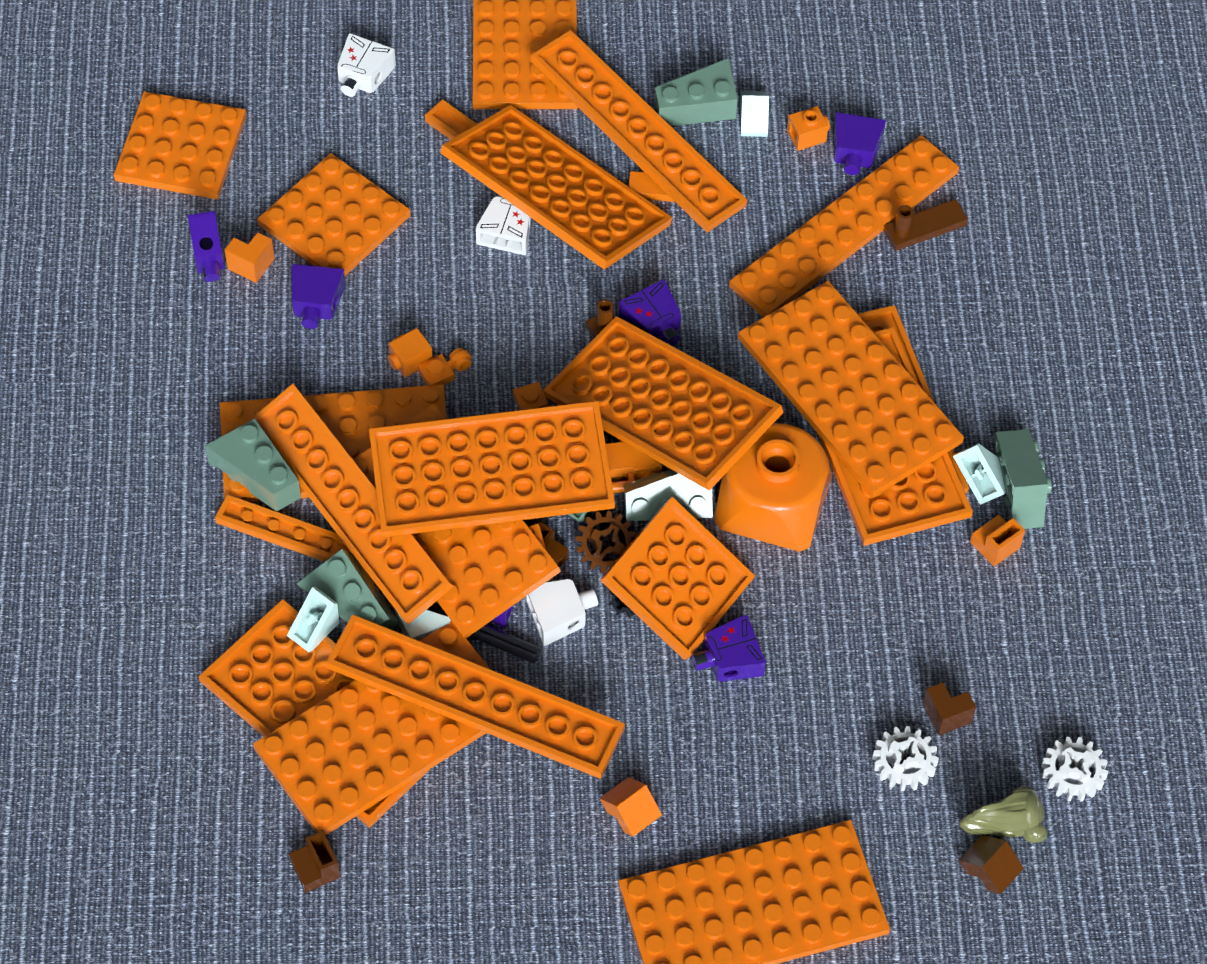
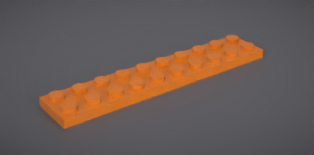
(639, 131)
(843, 227)
(350, 504)
(476, 696)

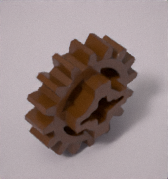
(593, 536)

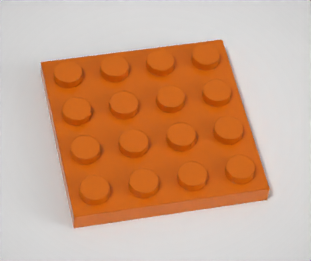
(180, 145)
(334, 216)
(677, 578)

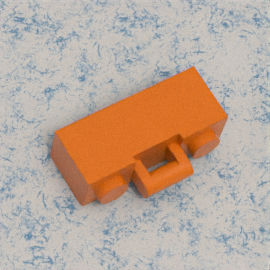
(628, 465)

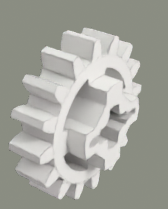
(914, 768)
(1074, 769)

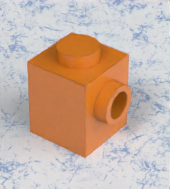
(808, 128)
(409, 351)

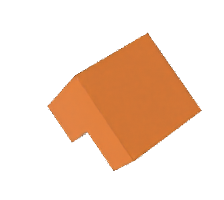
(250, 259)
(998, 539)
(631, 805)

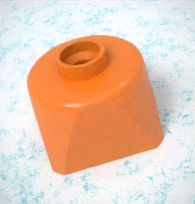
(776, 489)

